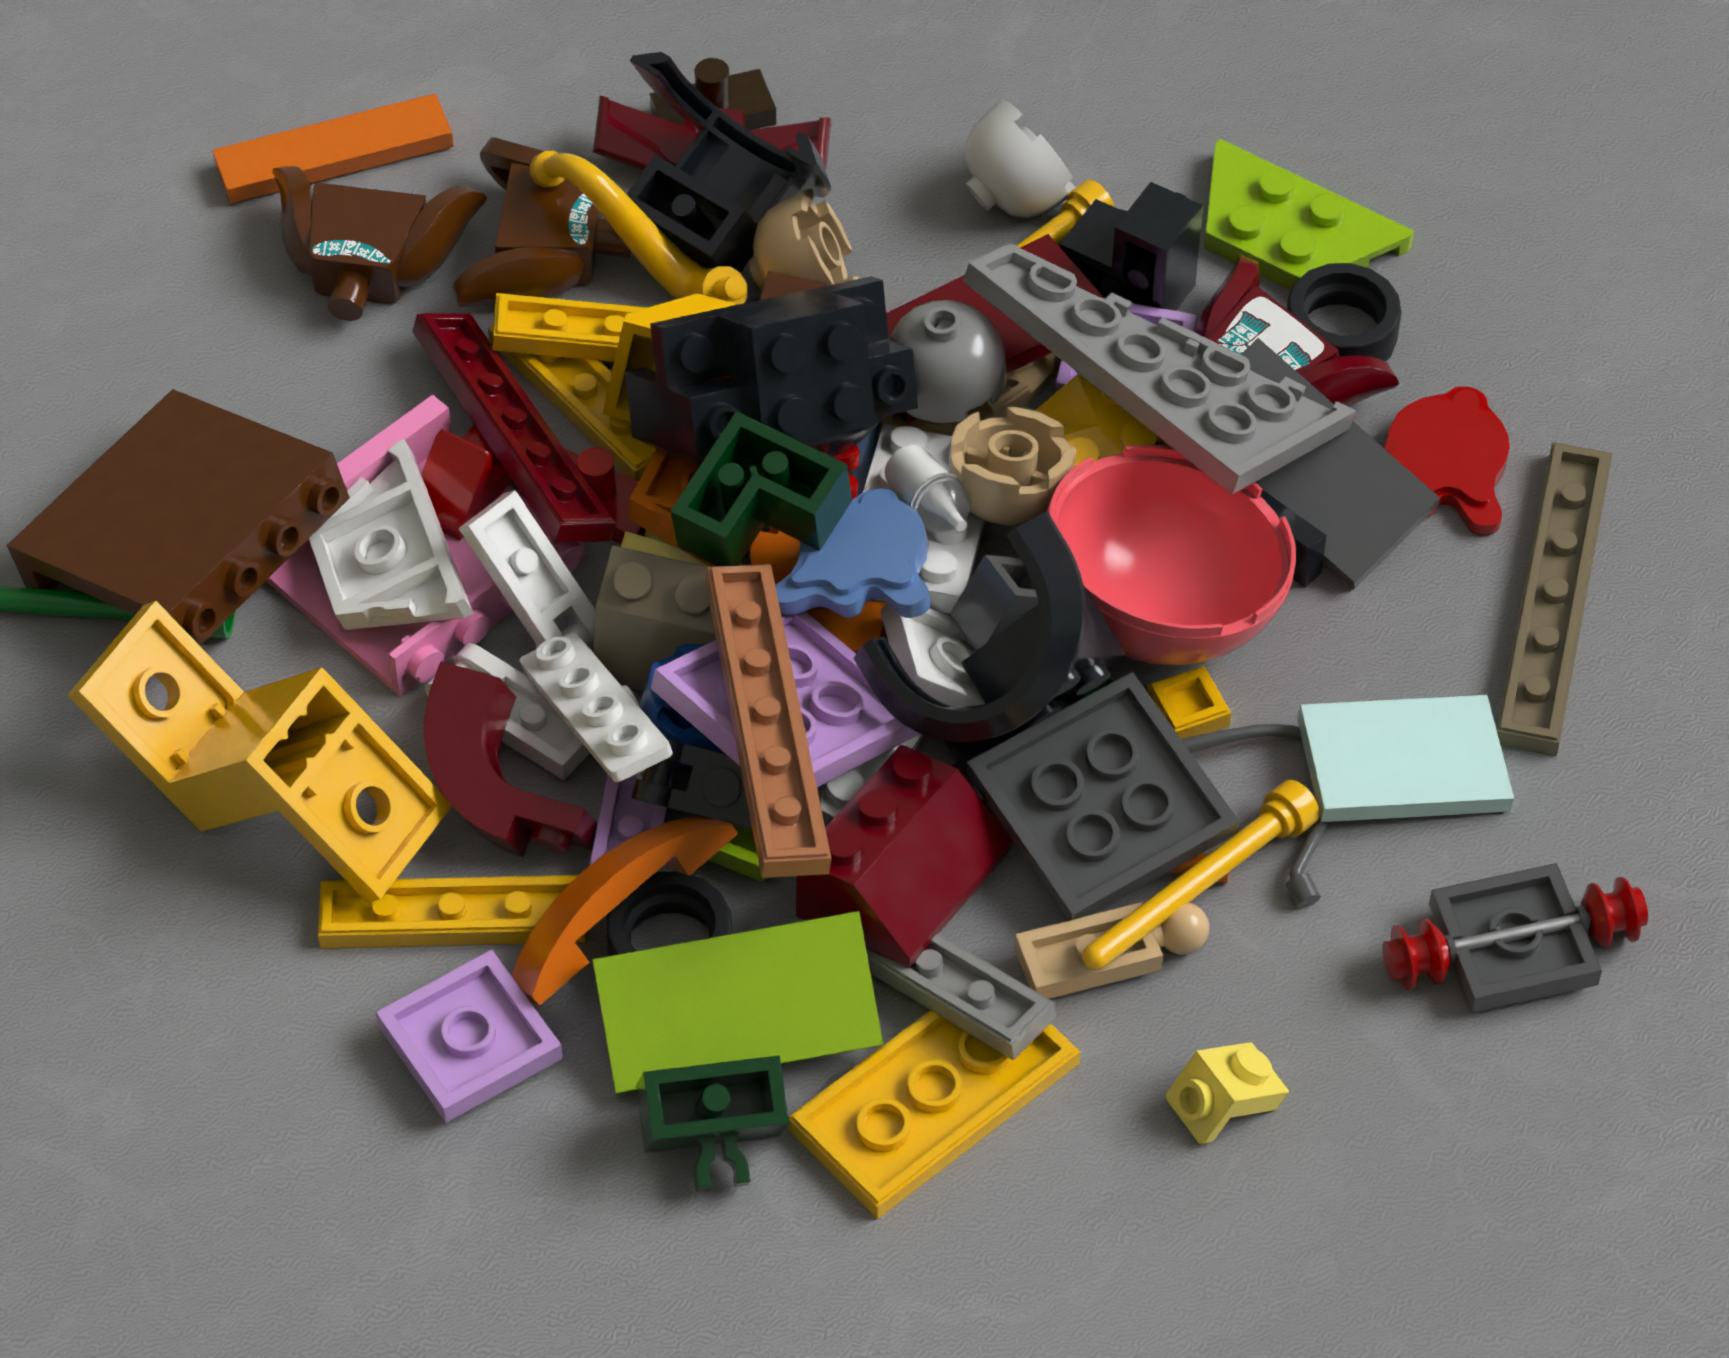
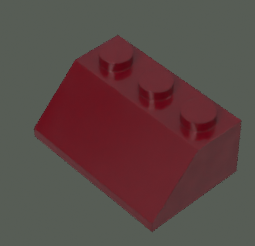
(905, 855)

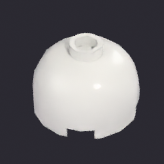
(1014, 166)

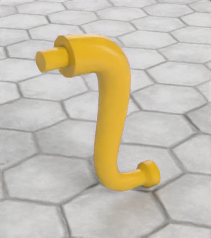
(651, 247)

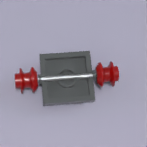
(1515, 936)

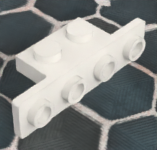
(596, 707)

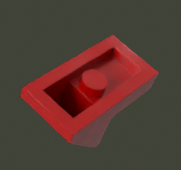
(462, 478)

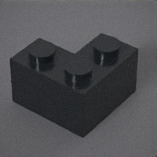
(1140, 252)

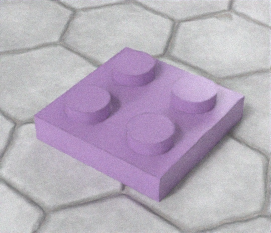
(469, 1035)

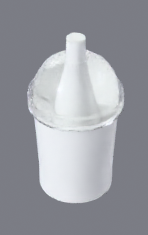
(928, 489)

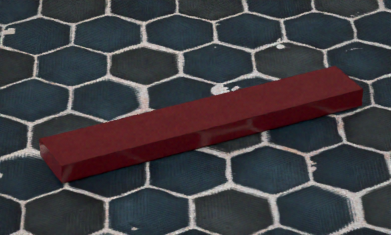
(513, 428)

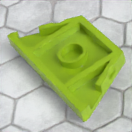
(1289, 220)

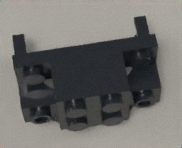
(796, 361)

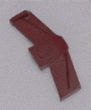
(637, 136)

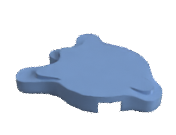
(867, 557)

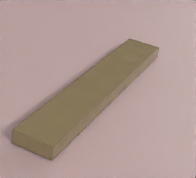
(1553, 599)

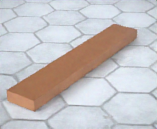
(767, 722)

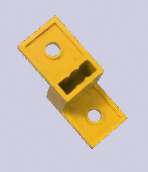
(261, 751)

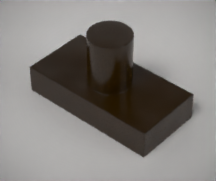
(738, 91)

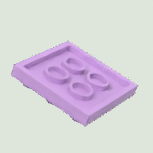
(837, 705)

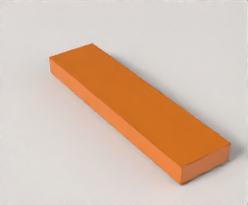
(335, 146)

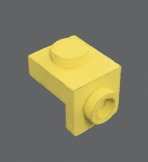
(1222, 1086)

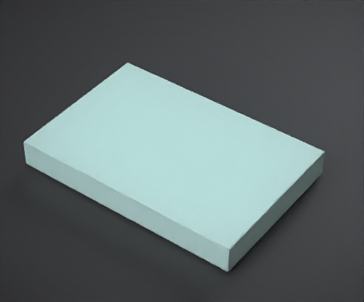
(1404, 758)

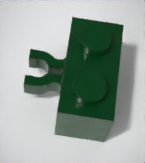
(713, 1107)

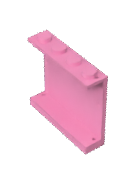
(412, 651)

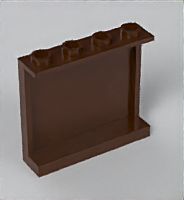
(183, 514)

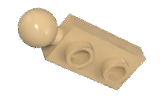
(1054, 952)

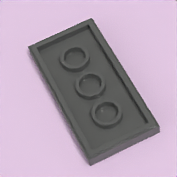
(1345, 487)

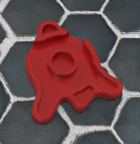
(1456, 451)

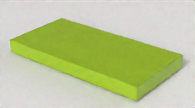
(739, 997)

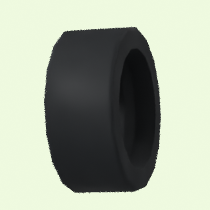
(1357, 288)
(667, 894)

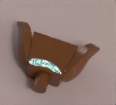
(543, 236)
(368, 240)

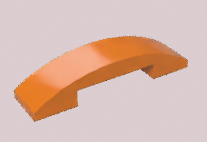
(550, 951)

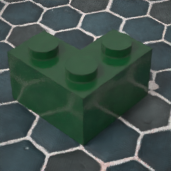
(754, 481)

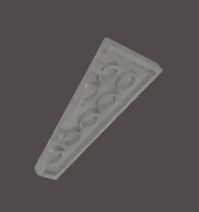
(1162, 374)

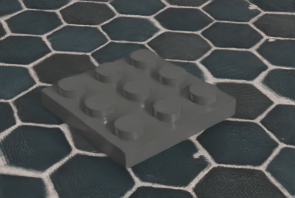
(1102, 798)

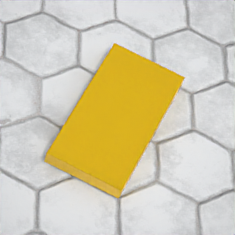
(922, 1106)

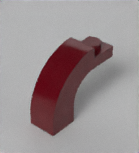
(463, 744)

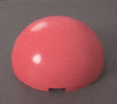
(1173, 554)

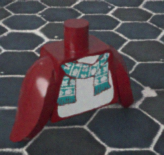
(1244, 312)

